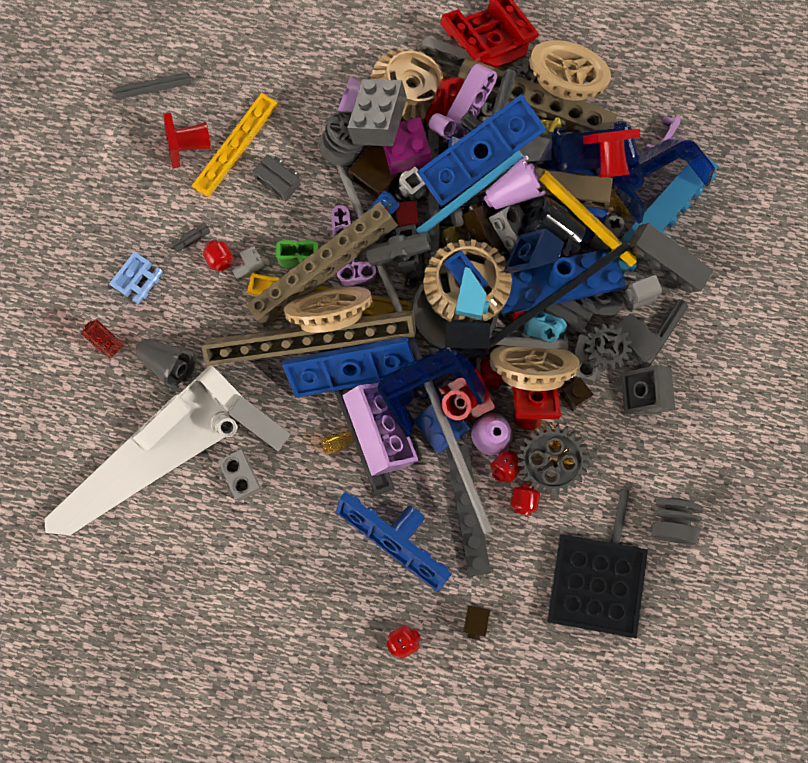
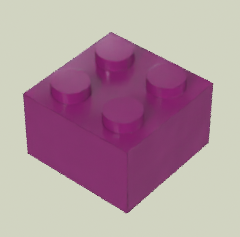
(409, 147)

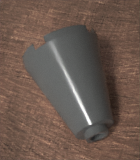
(166, 361)

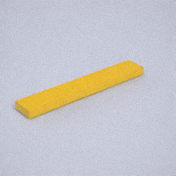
(235, 145)
(585, 215)

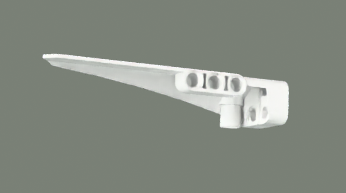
(164, 442)

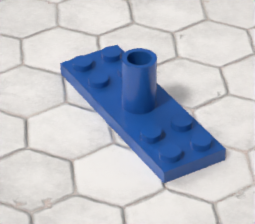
(462, 166)
(536, 284)
(347, 366)
(395, 538)

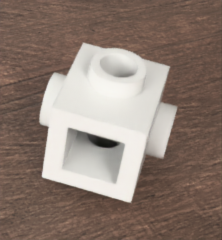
(408, 178)

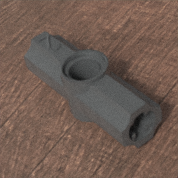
(399, 248)

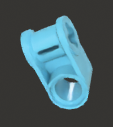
(543, 327)

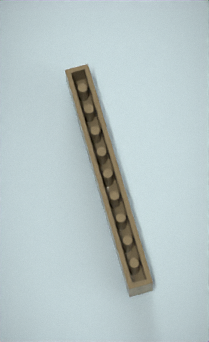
(295, 340)

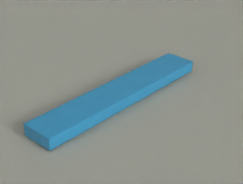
(472, 191)

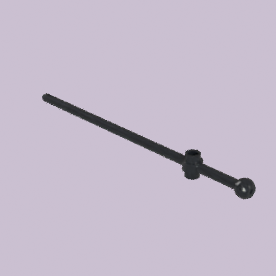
(421, 390)

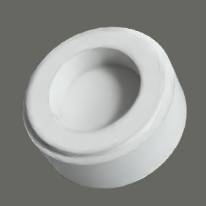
(456, 217)

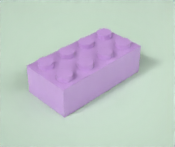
(377, 431)

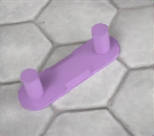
(674, 123)

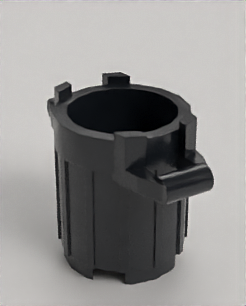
(560, 221)

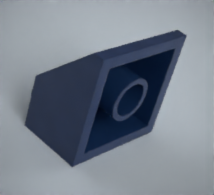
(534, 250)

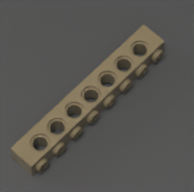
(531, 91)
(322, 264)

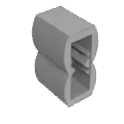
(642, 292)

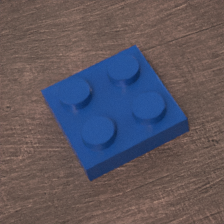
(431, 428)

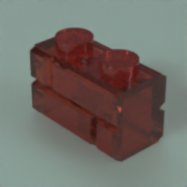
(102, 338)

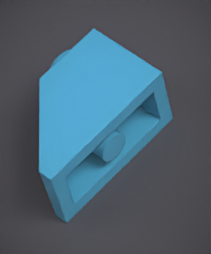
(471, 297)

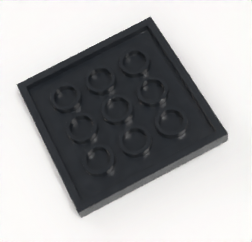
(597, 586)

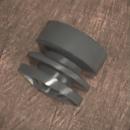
(336, 141)
(677, 521)

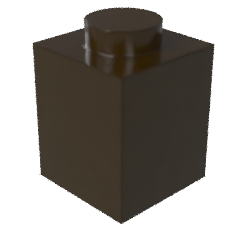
(576, 394)
(476, 622)

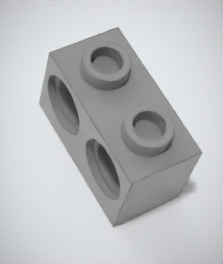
(507, 225)
(583, 359)
(243, 473)

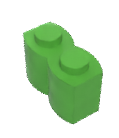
(291, 253)

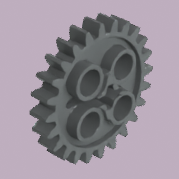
(540, 444)

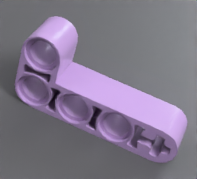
(469, 100)
(353, 267)

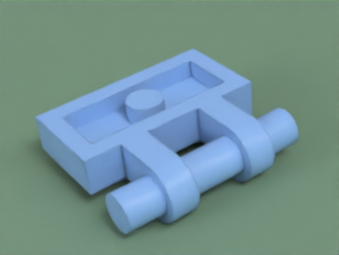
(131, 274)

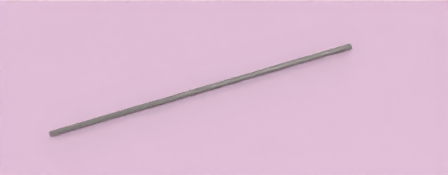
(417, 355)

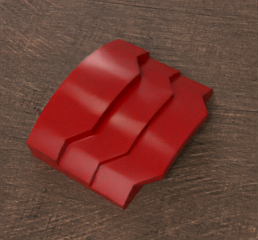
(492, 35)

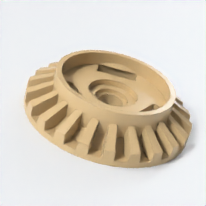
(411, 67)
(564, 68)
(492, 270)
(328, 308)
(534, 367)

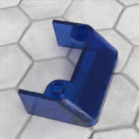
(572, 154)
(653, 160)
(398, 387)

